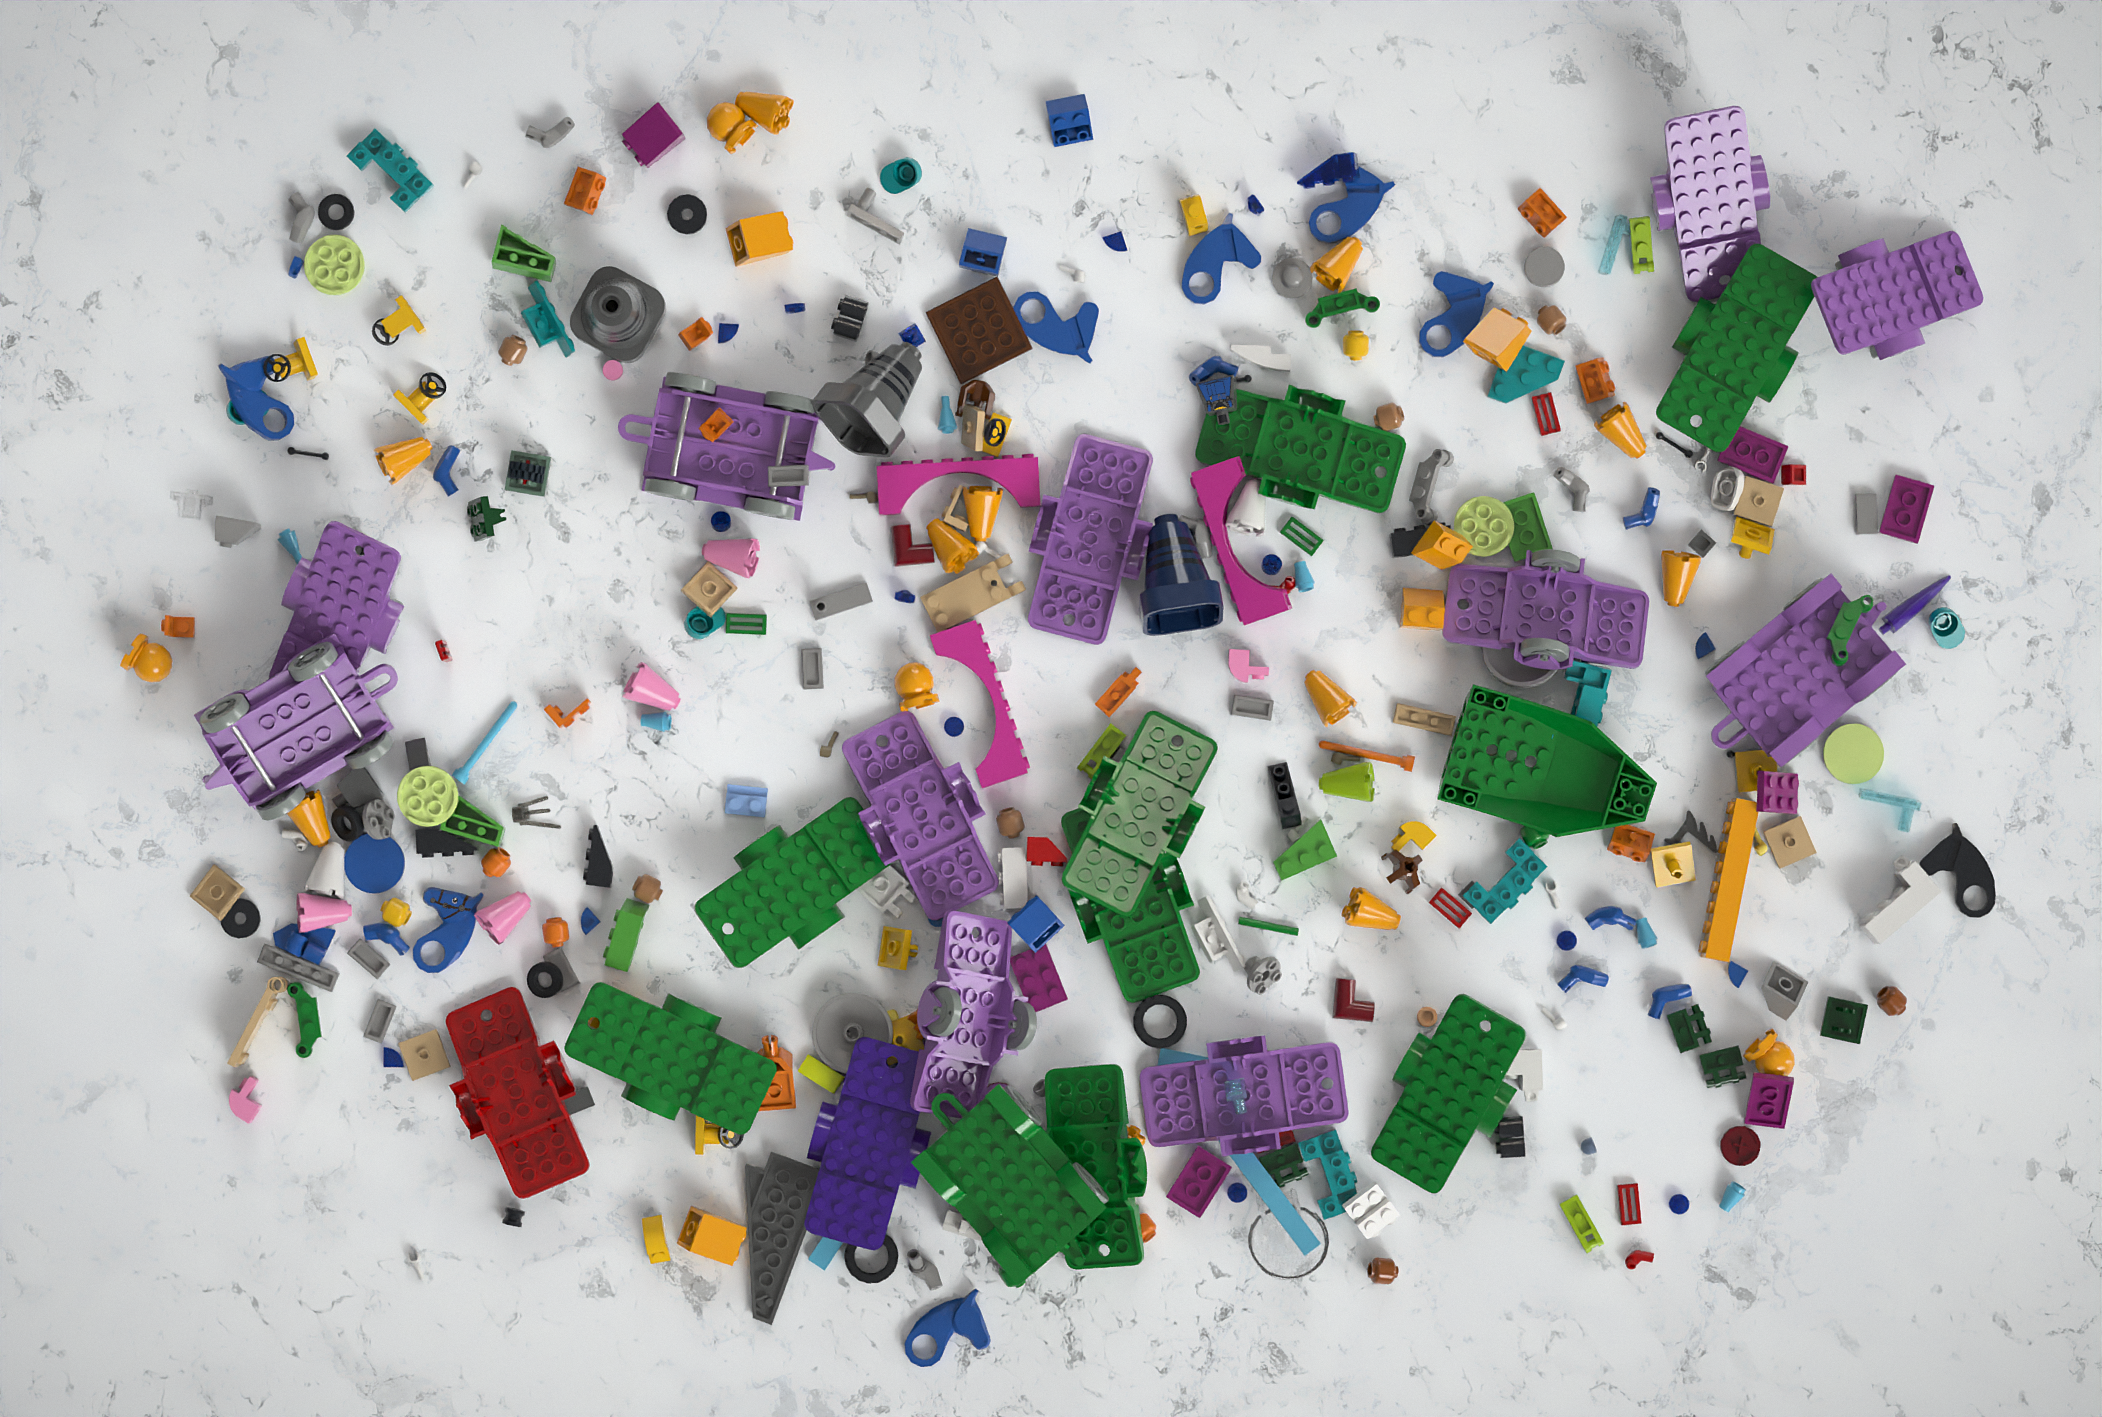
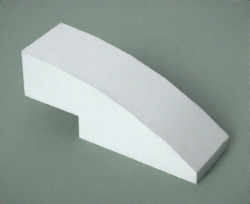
(1262, 357)

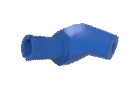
(1210, 367)
(443, 468)
(1647, 511)
(1609, 915)
(387, 934)
(1583, 974)
(1665, 995)

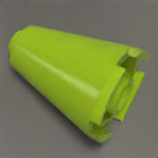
(1350, 782)

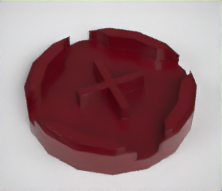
(1740, 1145)

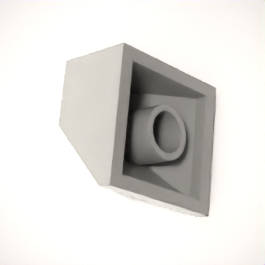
(233, 531)
(1782, 990)

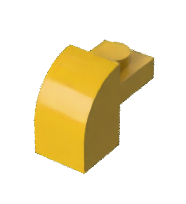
(1417, 832)
(655, 1239)

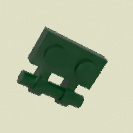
(1683, 1031)
(1721, 1060)
(1281, 1160)

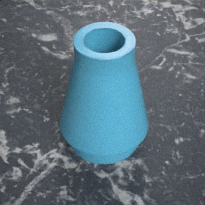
(1303, 577)
(658, 721)
(1645, 934)
(1732, 1195)

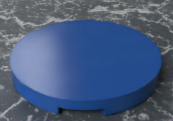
(374, 864)

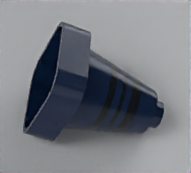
(1177, 585)

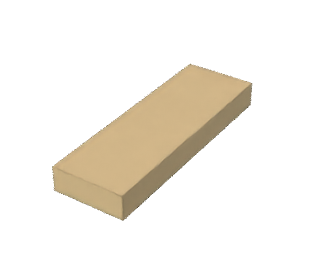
(1424, 719)

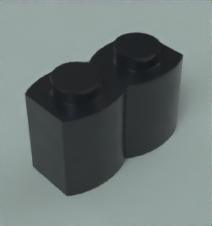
(850, 318)
(1511, 1137)

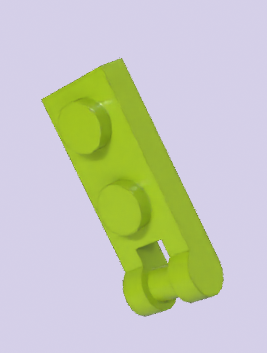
(1641, 244)
(1103, 747)
(1581, 1223)

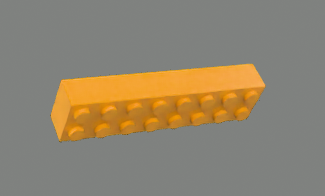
(1730, 880)

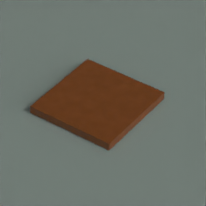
(979, 330)

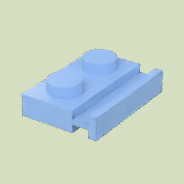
(746, 800)

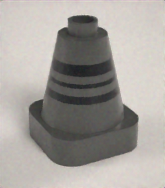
(627, 330)
(870, 403)

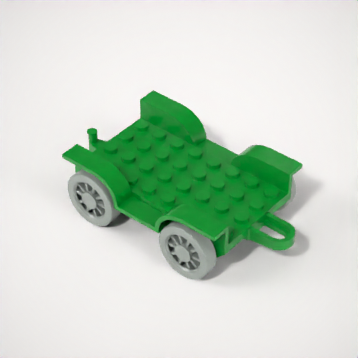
(1011, 1182)

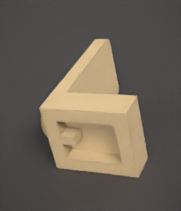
(956, 521)

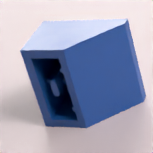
(1069, 120)
(982, 252)
(1035, 923)

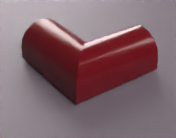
(905, 552)
(1346, 1007)

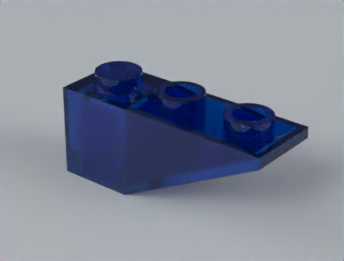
(1336, 168)

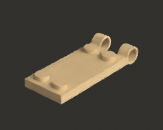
(969, 595)
(266, 1004)

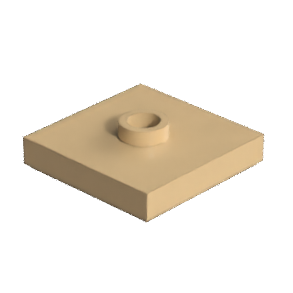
(973, 427)
(1759, 501)
(709, 589)
(1789, 842)
(217, 892)
(424, 1055)

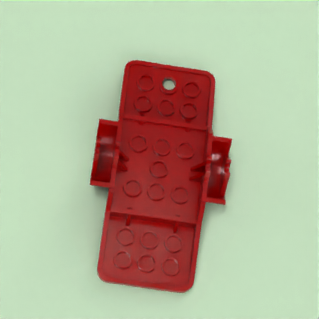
(516, 1093)

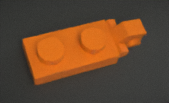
(1118, 692)

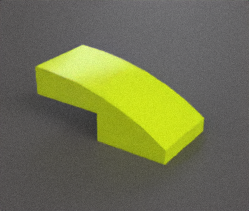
(821, 1074)

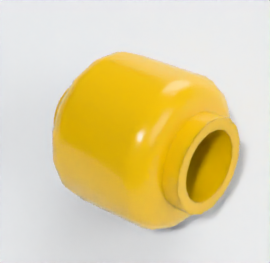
(1355, 345)
(396, 912)

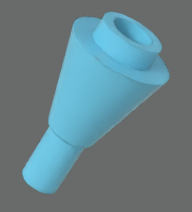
(946, 422)
(289, 542)

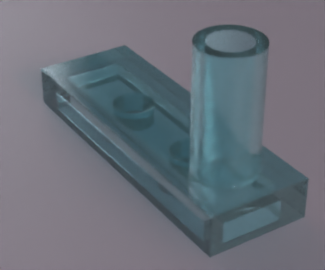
(1619, 227)
(1908, 805)
(1236, 1092)

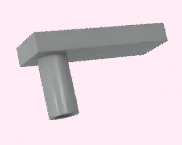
(860, 214)
(841, 601)

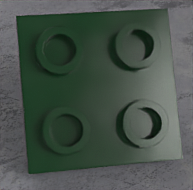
(483, 518)
(1843, 1020)

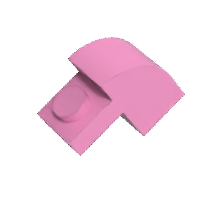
(1239, 666)
(240, 1102)

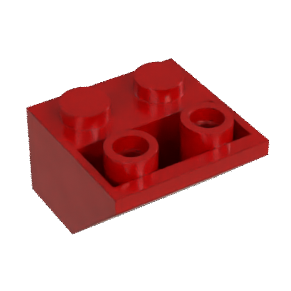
(1043, 850)

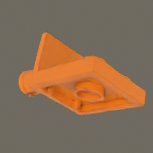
(782, 1090)

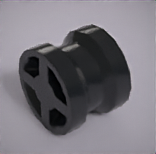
(513, 1217)

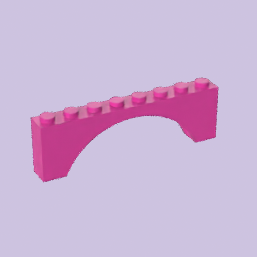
(1016, 475)
(1214, 489)
(967, 647)

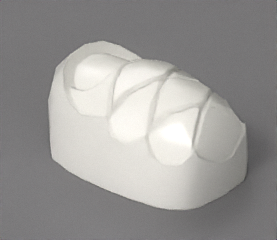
(1727, 488)

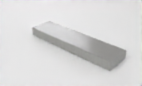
(298, 967)

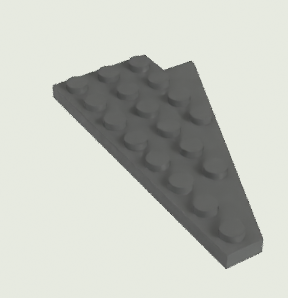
(776, 1228)

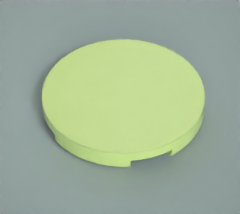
(334, 265)
(1485, 525)
(1853, 753)
(427, 796)

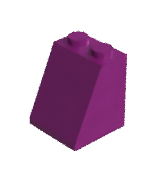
(652, 136)

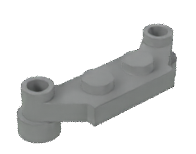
(1425, 483)

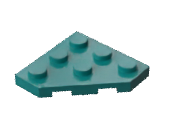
(1526, 374)

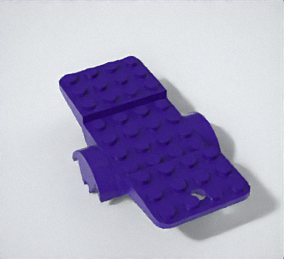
(865, 1147)

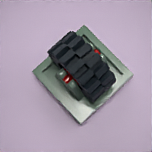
(528, 473)

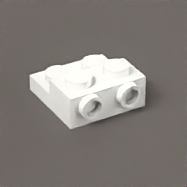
(1371, 1210)

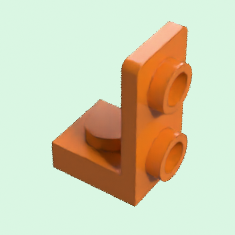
(178, 626)
(556, 713)

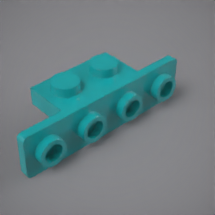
(544, 322)

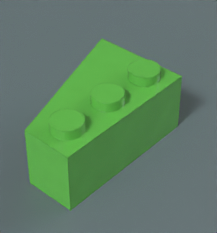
(521, 257)
(474, 824)
(1308, 851)
(625, 934)

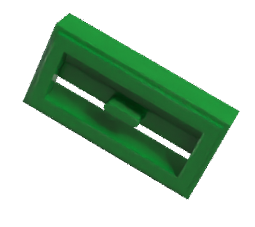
(1296, 542)
(756, 624)

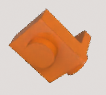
(696, 333)
(715, 425)

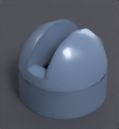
(1588, 1146)

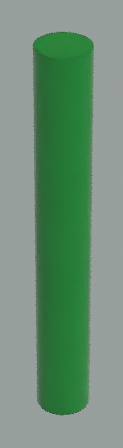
(1268, 926)

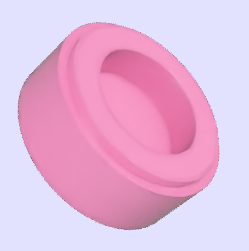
(612, 370)

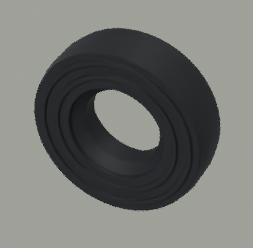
(331, 200)
(355, 820)
(534, 985)

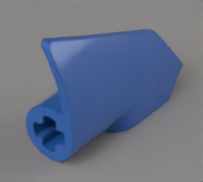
(308, 945)

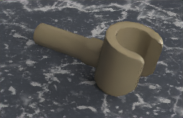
(871, 496)
(826, 751)
(1338, 758)

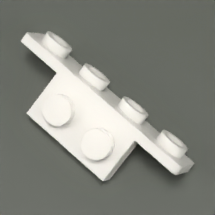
(1214, 936)

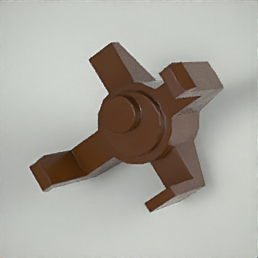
(978, 393)
(1404, 869)

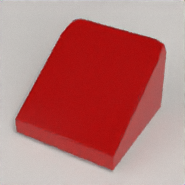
(1793, 474)

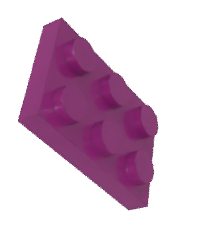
(1754, 454)
(1906, 509)
(1777, 792)
(1038, 978)
(1769, 1100)
(1198, 1181)

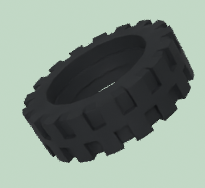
(1161, 1042)
(877, 1277)

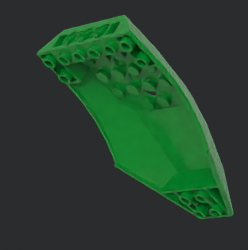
(1578, 775)

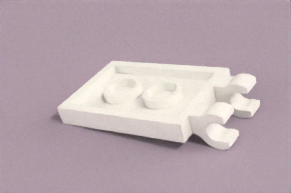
(885, 889)

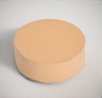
(1427, 1016)

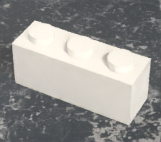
(1013, 877)

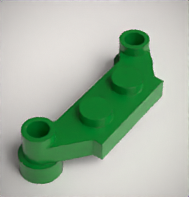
(1339, 304)
(1844, 626)
(308, 1018)

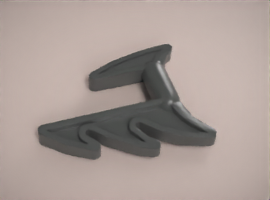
(1691, 826)

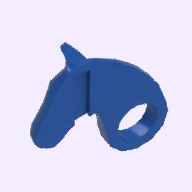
(1355, 210)
(1467, 305)
(1060, 336)
(244, 390)
(950, 1317)

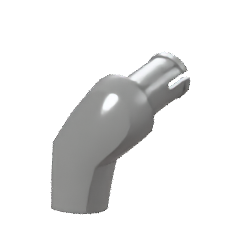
(552, 136)
(303, 219)
(1576, 485)
(1201, 534)
(924, 1270)

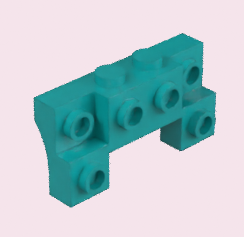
(390, 158)
(1591, 689)
(1510, 886)
(1336, 1169)

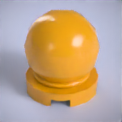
(728, 124)
(150, 660)
(915, 685)
(1771, 1055)

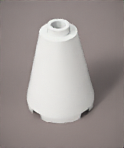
(1248, 511)
(328, 873)

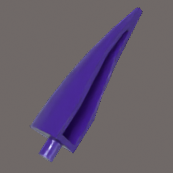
(1911, 607)

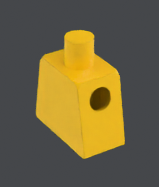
(1194, 214)

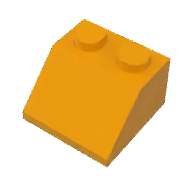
(1442, 546)

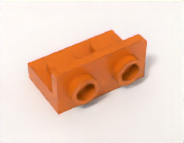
(585, 190)
(1541, 213)
(1595, 380)
(1631, 842)

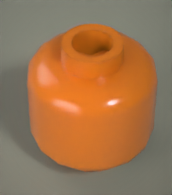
(496, 862)
(555, 931)
(1148, 1227)

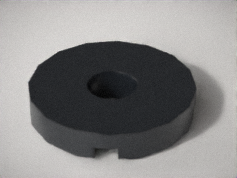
(682, 203)
(252, 921)

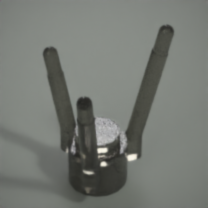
(522, 813)

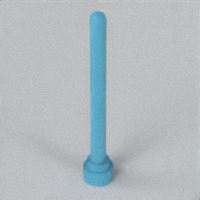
(463, 773)

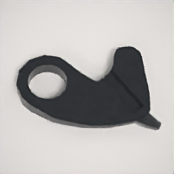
(1961, 856)

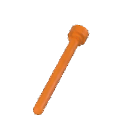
(1404, 762)

